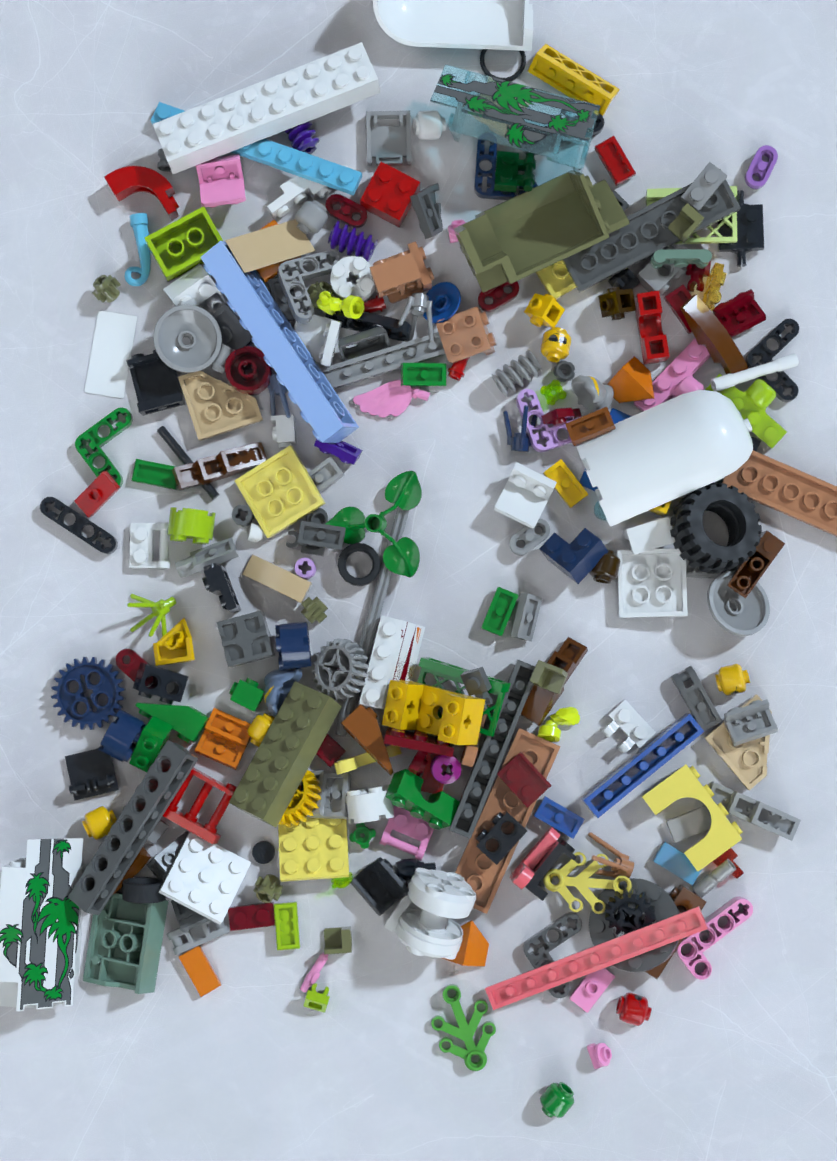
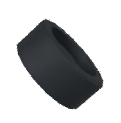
(362, 548)
(143, 890)

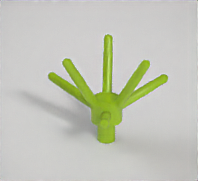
(159, 610)

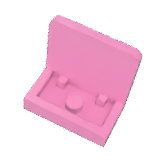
(221, 181)

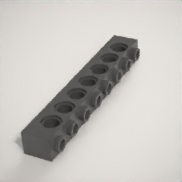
(492, 752)
(111, 861)

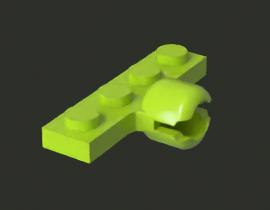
(752, 405)

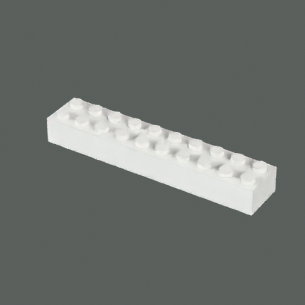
(267, 108)

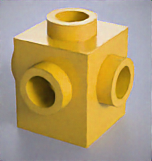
(544, 310)

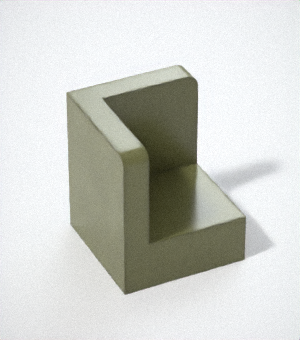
(686, 223)
(548, 677)
(337, 940)

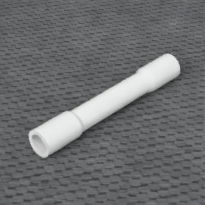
(778, 365)

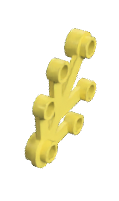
(583, 882)

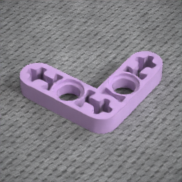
(548, 433)

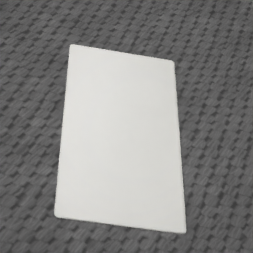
(109, 353)

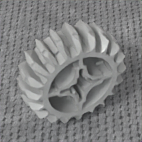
(342, 655)

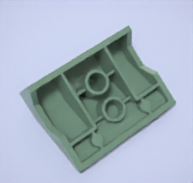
(126, 945)

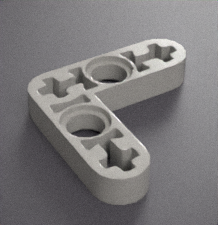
(300, 275)

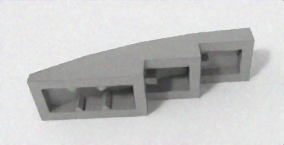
(755, 811)

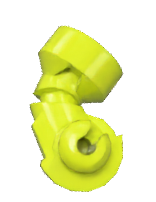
(351, 306)
(563, 716)

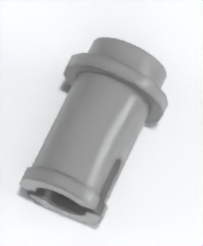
(219, 362)

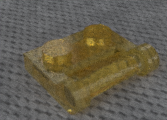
(713, 283)

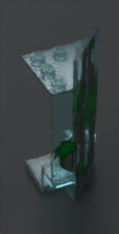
(517, 116)

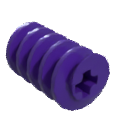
(302, 138)
(351, 242)

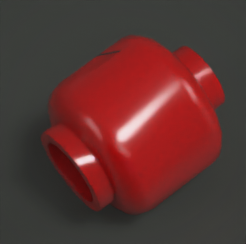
(633, 1009)

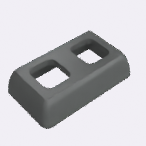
(364, 347)

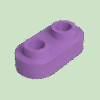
(761, 168)

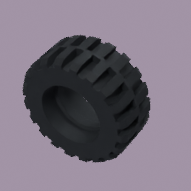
(738, 517)

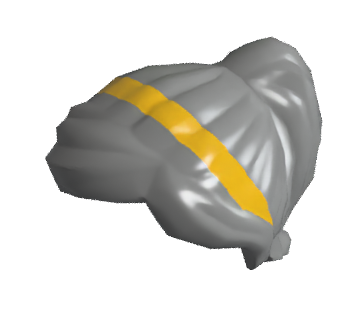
(592, 393)

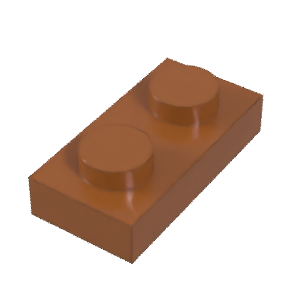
(590, 426)

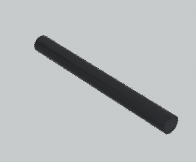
(185, 459)

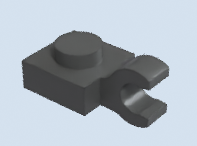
(477, 684)

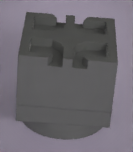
(246, 639)

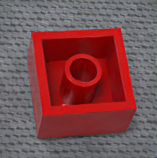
(389, 194)

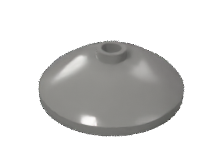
(196, 325)
(748, 614)

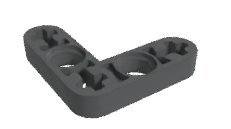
(543, 954)

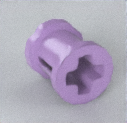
(301, 562)

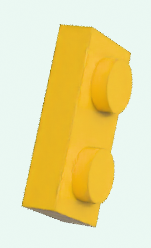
(567, 484)

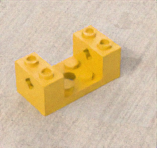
(416, 708)

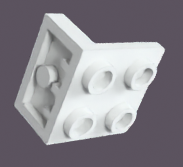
(319, 337)
(525, 495)

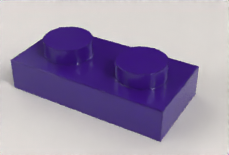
(344, 451)

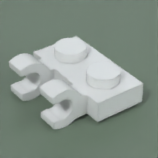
(631, 723)

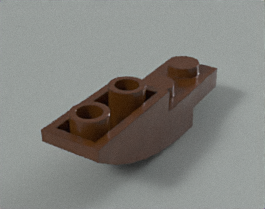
(540, 700)

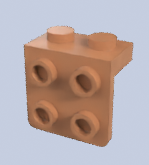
(426, 273)
(466, 335)

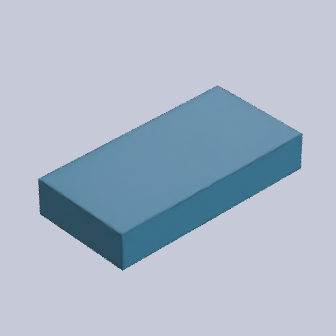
(676, 863)

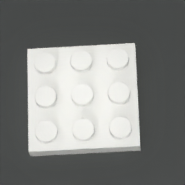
(652, 584)
(205, 878)

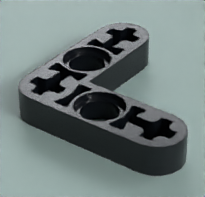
(767, 355)

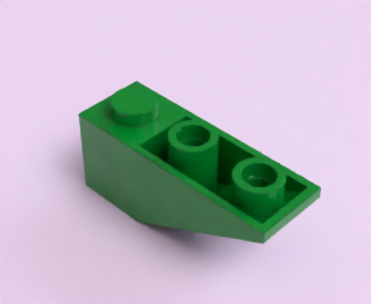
(184, 719)

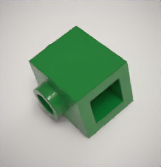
(247, 694)

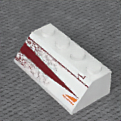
(392, 658)

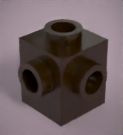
(617, 303)

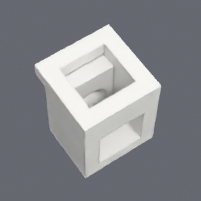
(284, 430)

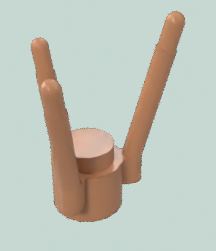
(620, 866)

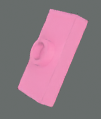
(591, 988)

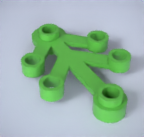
(465, 1031)

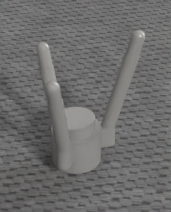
(418, 304)

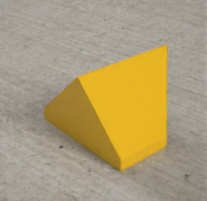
(174, 646)

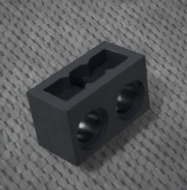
(161, 680)
(505, 841)

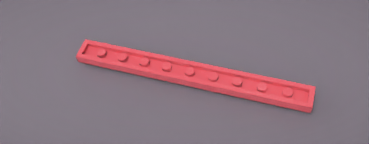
(596, 958)

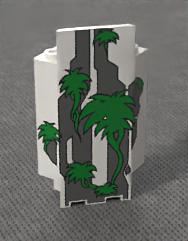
(40, 925)

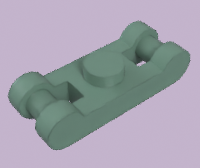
(681, 257)

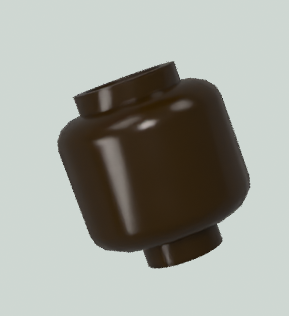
(606, 568)

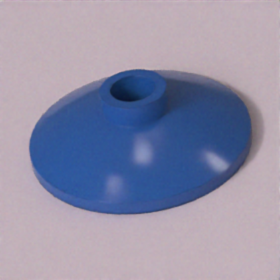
(445, 301)

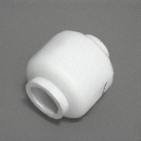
(428, 125)

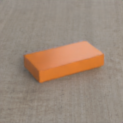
(200, 970)

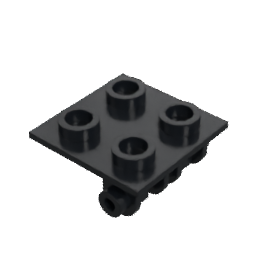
(91, 774)

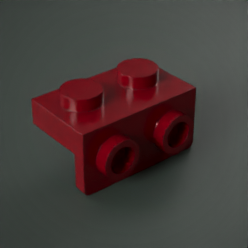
(739, 313)

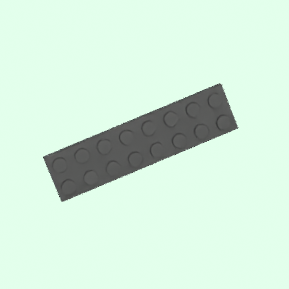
(643, 236)

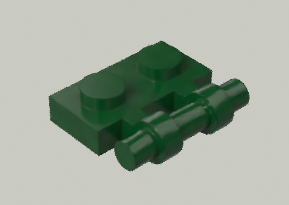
(507, 171)

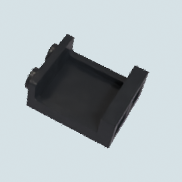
(154, 384)
(545, 864)

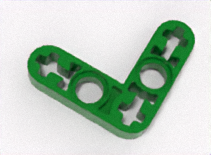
(97, 442)

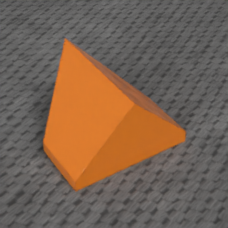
(632, 382)
(473, 947)

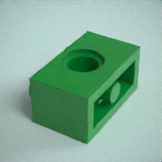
(150, 743)

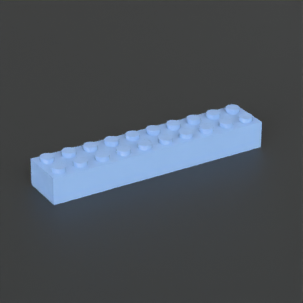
(280, 346)

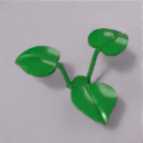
(402, 556)

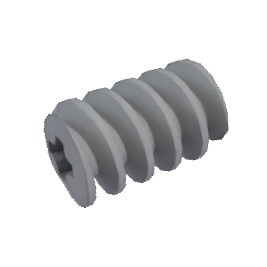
(517, 372)

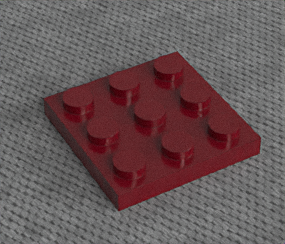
(418, 741)

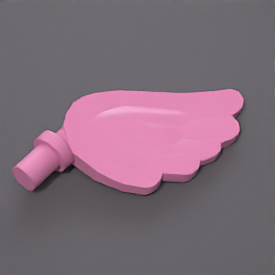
(389, 399)

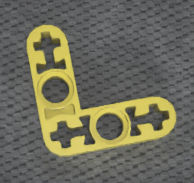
(363, 759)

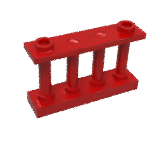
(189, 820)

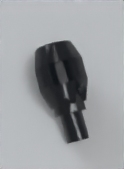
(406, 867)

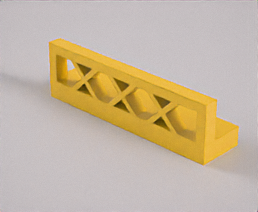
(572, 81)

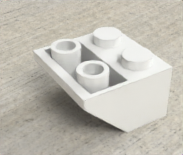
(196, 289)

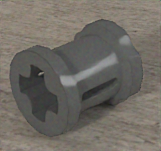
(236, 513)

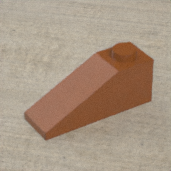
(366, 732)

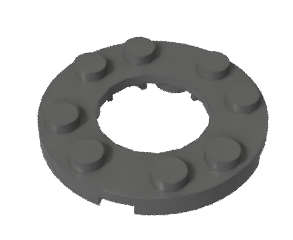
(664, 908)

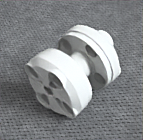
(430, 929)

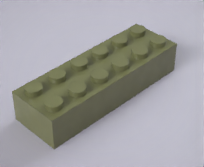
(285, 754)

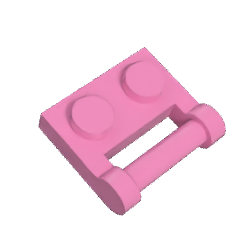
(409, 826)

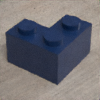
(577, 557)

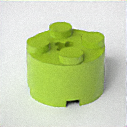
(191, 524)

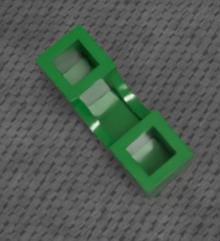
(406, 793)

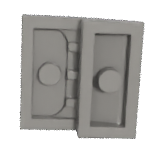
(333, 794)

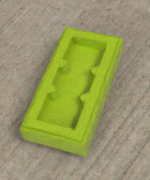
(287, 925)

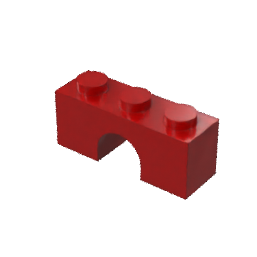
(648, 316)

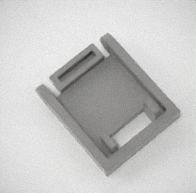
(388, 143)

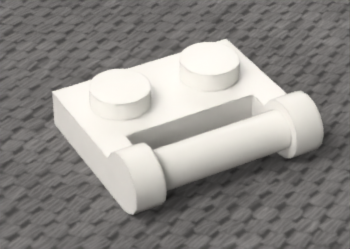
(143, 546)

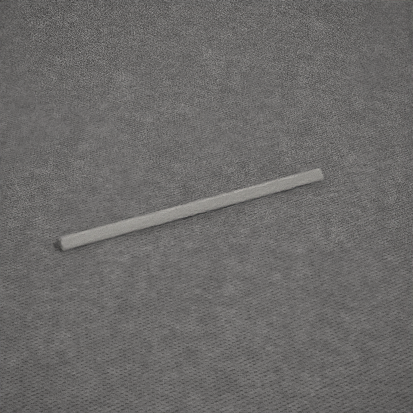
(374, 613)

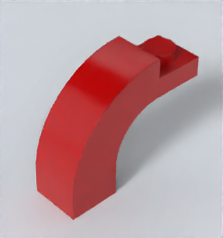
(136, 179)

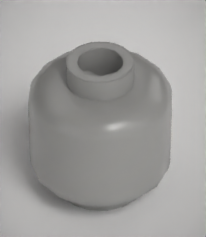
(311, 217)

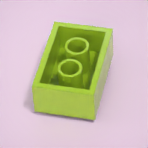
(182, 243)

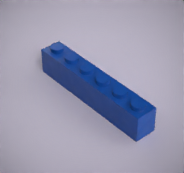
(642, 765)

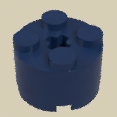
(293, 645)
(121, 736)

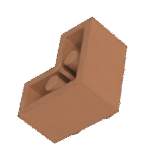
(396, 275)

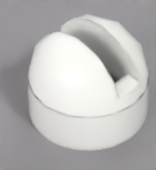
(255, 533)

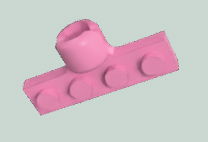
(678, 376)

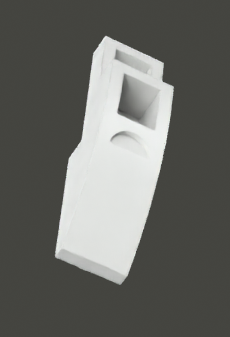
(296, 192)

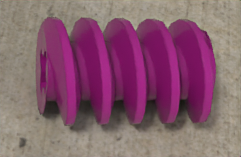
(444, 777)

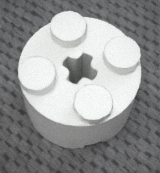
(350, 268)
(368, 806)

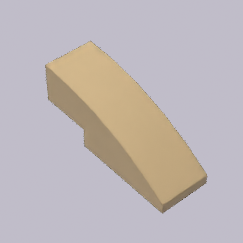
(277, 578)

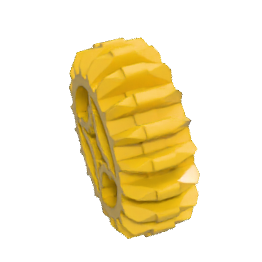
(302, 802)

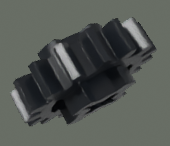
(630, 911)

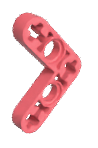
(524, 871)

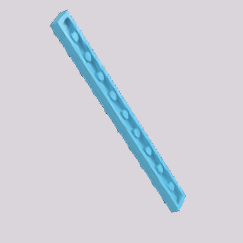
(287, 159)

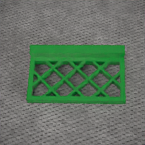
(453, 673)

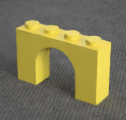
(721, 834)

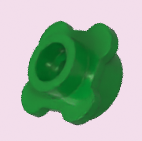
(362, 841)

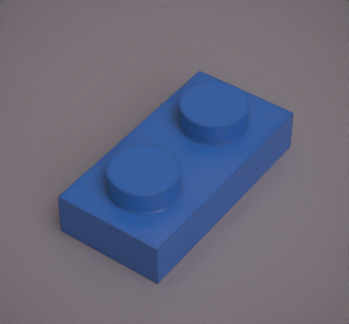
(559, 817)

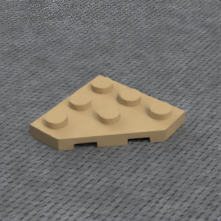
(216, 405)
(745, 760)

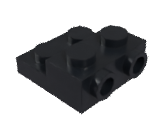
(218, 582)

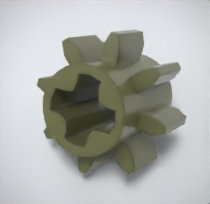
(106, 288)
(315, 289)
(314, 610)
(268, 888)

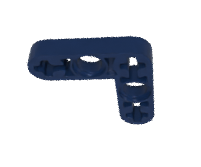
(490, 192)

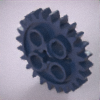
(68, 701)

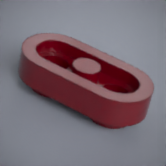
(347, 210)
(498, 296)
(132, 668)

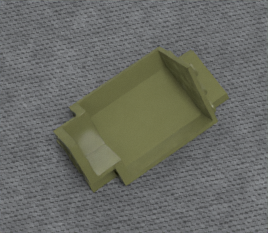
(539, 228)

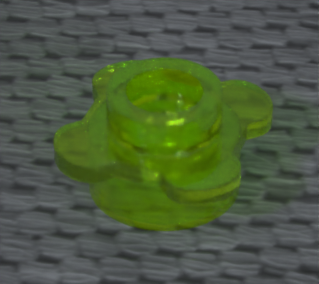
(559, 393)
(341, 882)

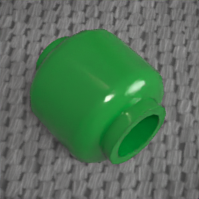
(557, 1100)

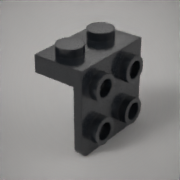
(380, 885)

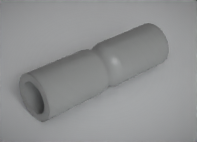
(714, 878)

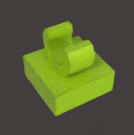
(316, 1000)

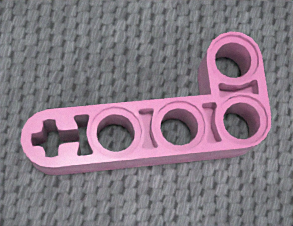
(716, 933)

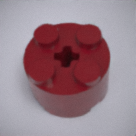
(243, 359)

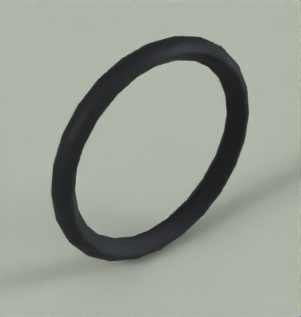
(511, 78)

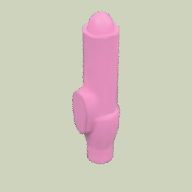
(314, 973)

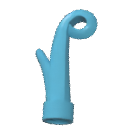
(140, 227)

